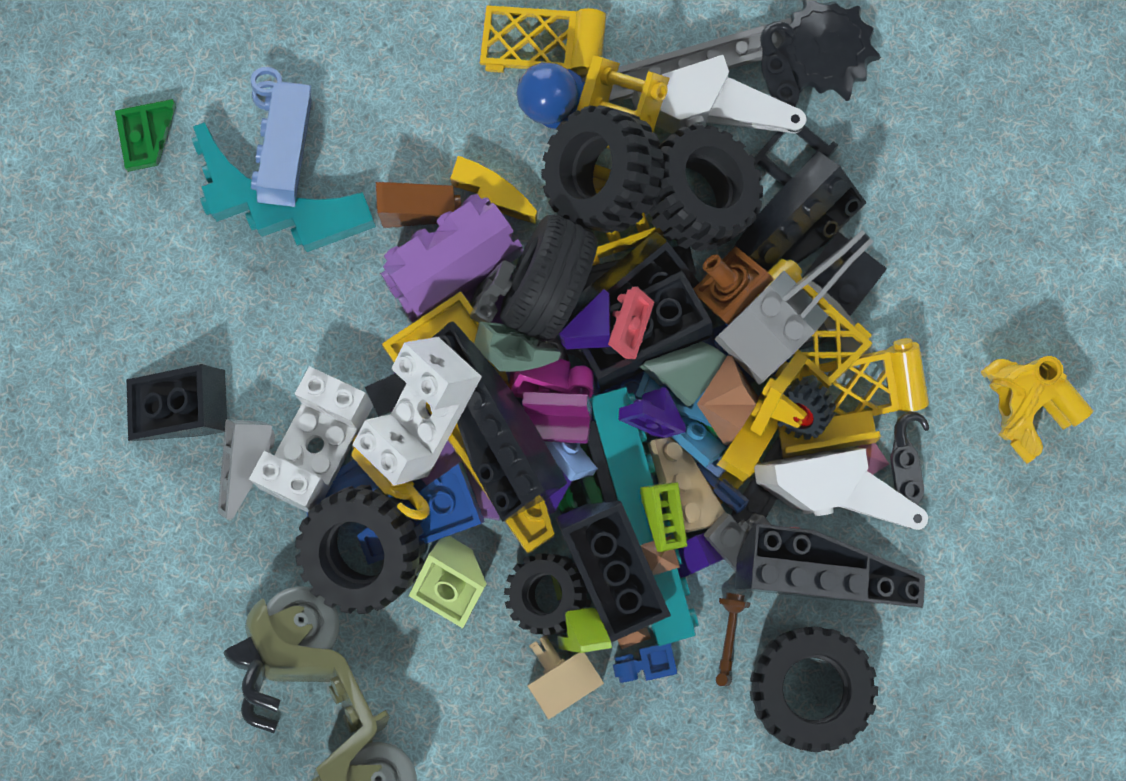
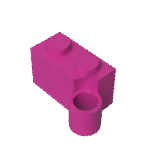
(553, 378)

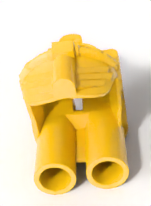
(1027, 389)

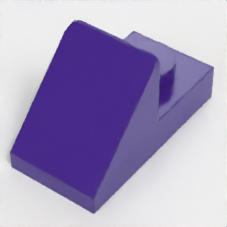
(654, 414)

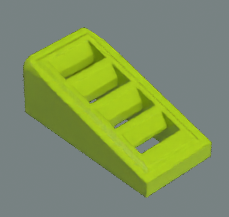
(653, 508)

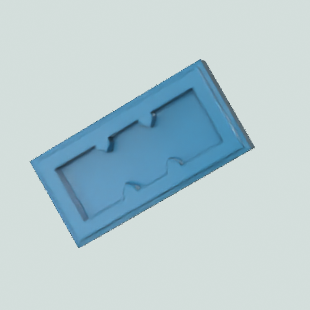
(699, 442)

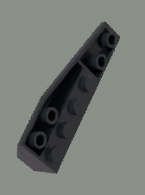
(802, 214)
(502, 438)
(822, 567)

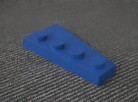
(451, 511)

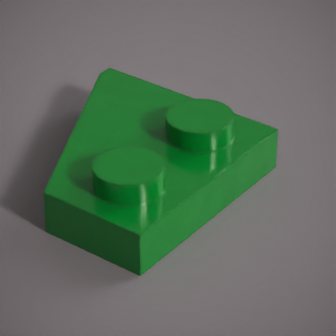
(144, 133)

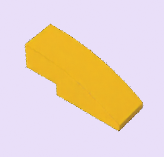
(488, 184)
(746, 448)

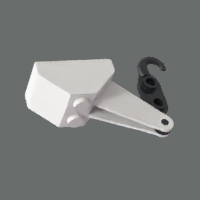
(707, 95)
(842, 480)

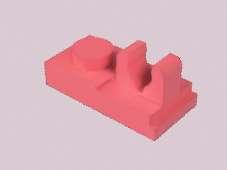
(630, 322)

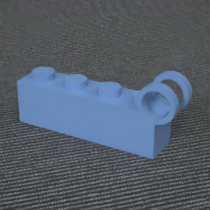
(283, 137)

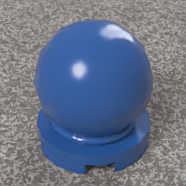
(549, 93)

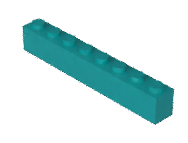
(629, 472)

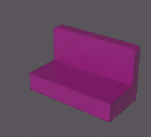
(559, 416)

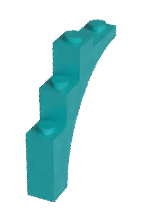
(316, 221)

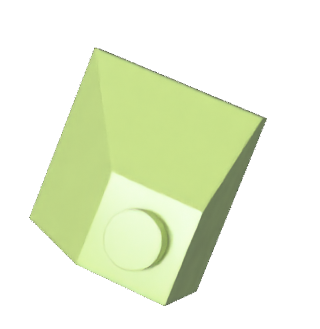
(450, 581)

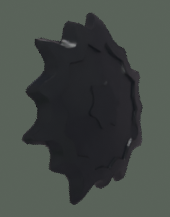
(828, 47)

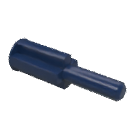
(725, 490)

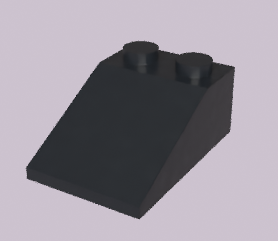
(177, 403)

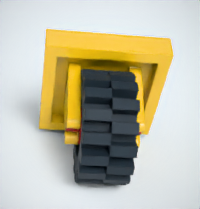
(794, 403)

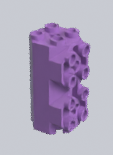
(451, 259)

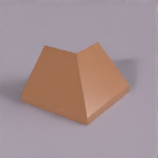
(728, 401)

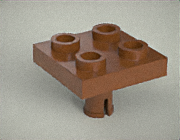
(731, 283)

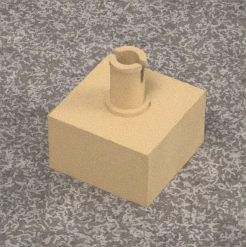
(563, 679)

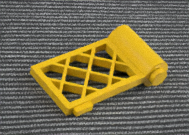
(583, 37)
(858, 332)
(903, 377)

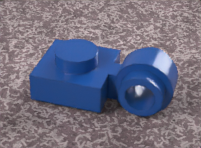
(655, 662)

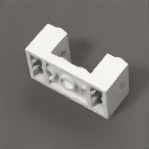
(327, 412)
(409, 439)

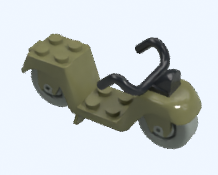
(294, 643)

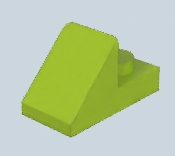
(584, 632)

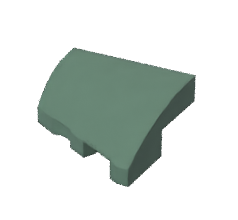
(512, 349)
(686, 370)

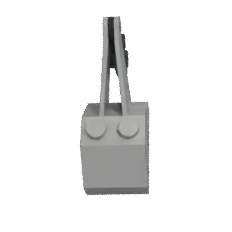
(784, 316)

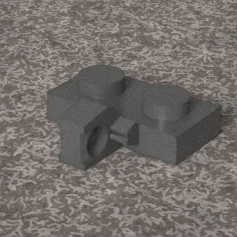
(488, 291)
(729, 536)

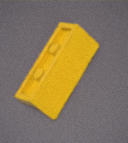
(841, 432)

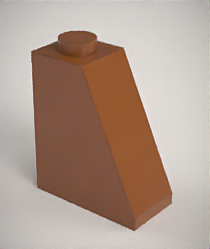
(414, 203)

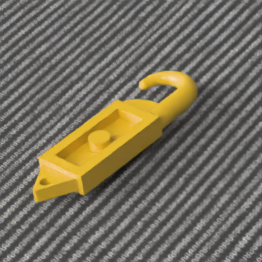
(402, 491)

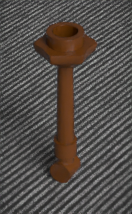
(733, 604)

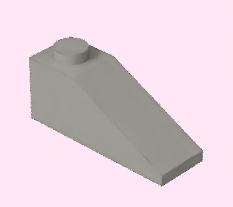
(241, 452)

